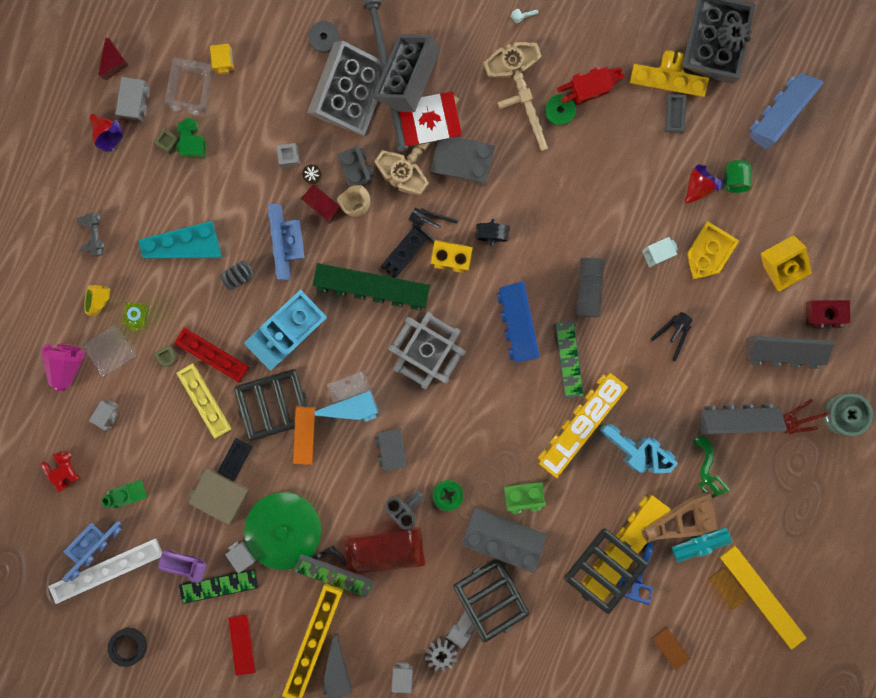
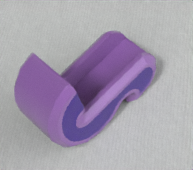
(182, 565)

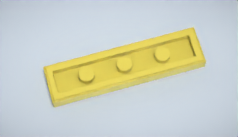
(204, 401)

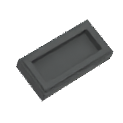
(675, 113)

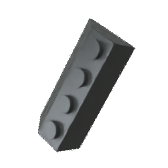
(407, 72)
(788, 350)
(741, 420)
(504, 540)

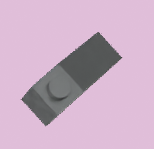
(336, 676)

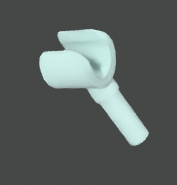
(517, 15)

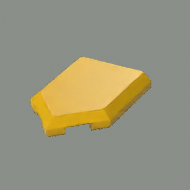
(710, 251)

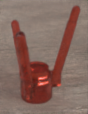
(792, 423)

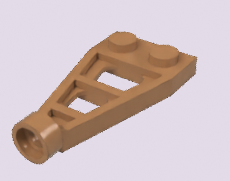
(703, 514)

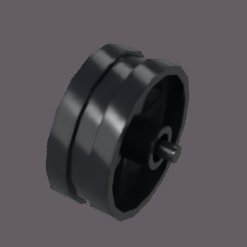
(492, 232)

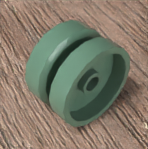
(848, 414)

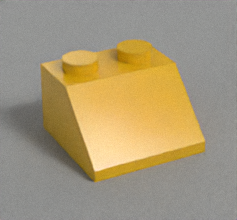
(786, 262)

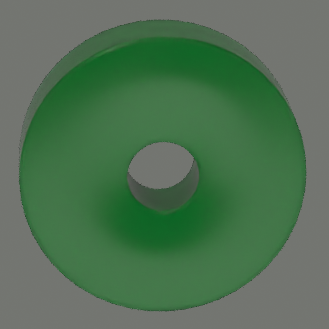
(554, 116)

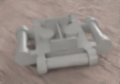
(426, 350)

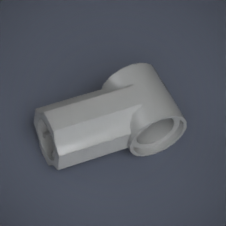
(461, 632)

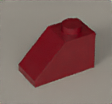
(321, 203)

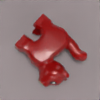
(64, 471)

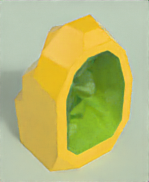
(95, 299)

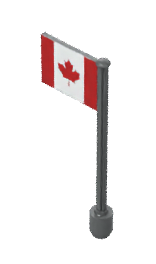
(435, 115)

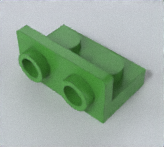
(524, 497)

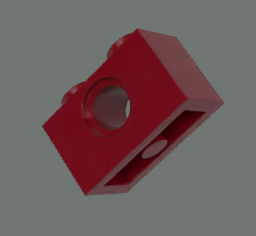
(839, 313)

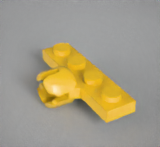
(669, 76)

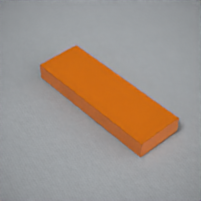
(304, 435)

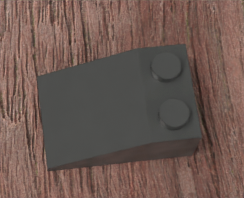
(463, 160)

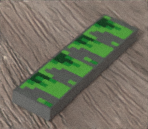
(569, 359)
(333, 575)

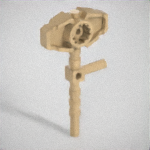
(513, 61)
(403, 172)

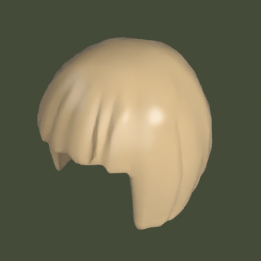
(354, 201)

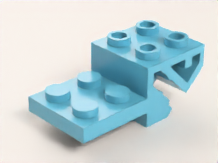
(285, 330)
(641, 452)

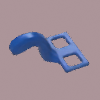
(647, 552)

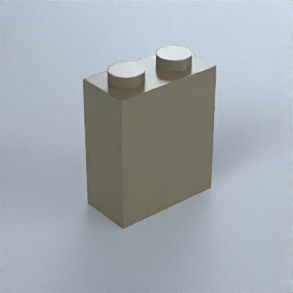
(218, 496)

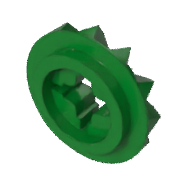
(445, 504)

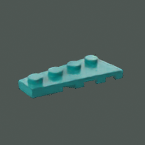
(184, 243)

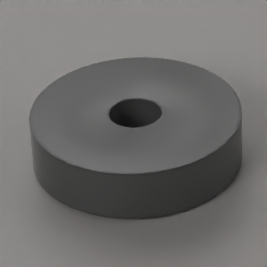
(317, 31)

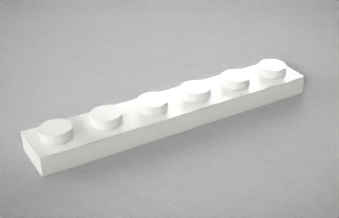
(106, 570)

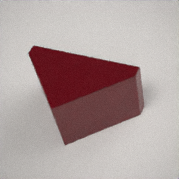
(111, 60)

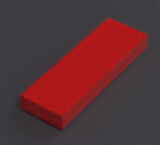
(241, 644)

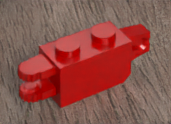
(591, 85)

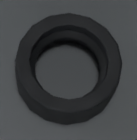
(124, 662)

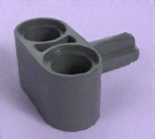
(405, 508)

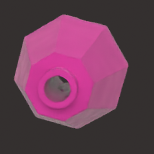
(61, 364)

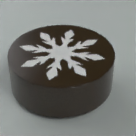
(311, 174)

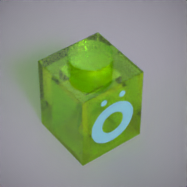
(135, 316)

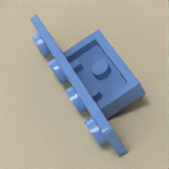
(286, 241)
(86, 546)

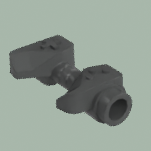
(93, 245)

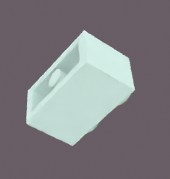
(660, 252)

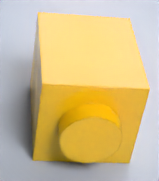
(222, 59)

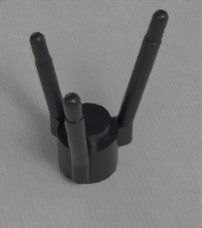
(419, 217)
(682, 323)

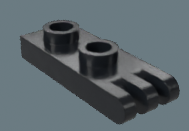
(404, 252)

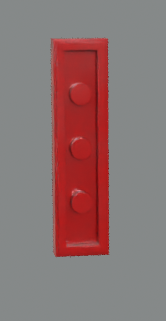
(211, 355)

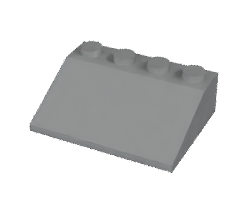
(347, 88)

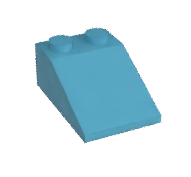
(357, 408)

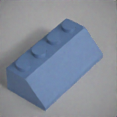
(784, 110)

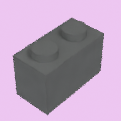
(391, 449)

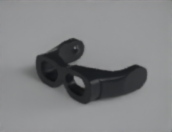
(331, 550)

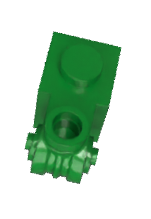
(190, 145)
(124, 495)

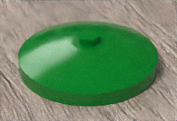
(282, 529)

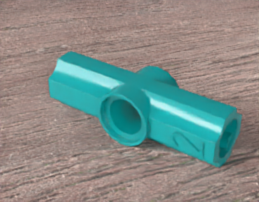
(701, 544)

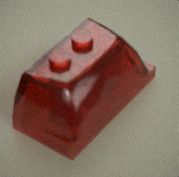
(384, 550)

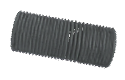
(591, 291)

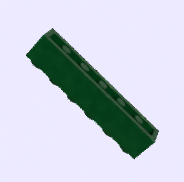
(371, 285)

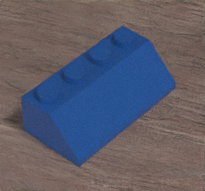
(519, 322)

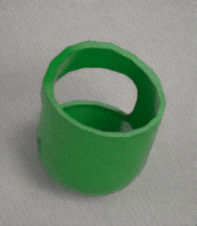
(738, 173)

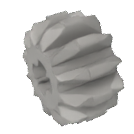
(448, 658)

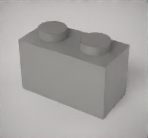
(132, 99)

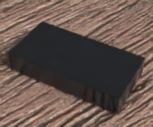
(235, 459)

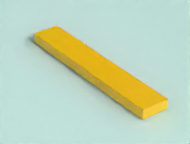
(762, 597)

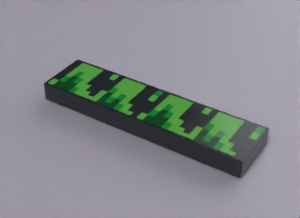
(219, 586)

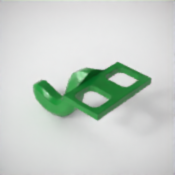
(705, 445)

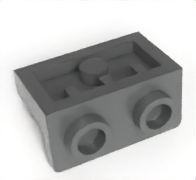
(354, 167)

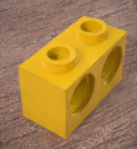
(452, 250)

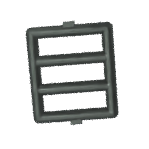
(256, 385)
(630, 578)
(468, 602)

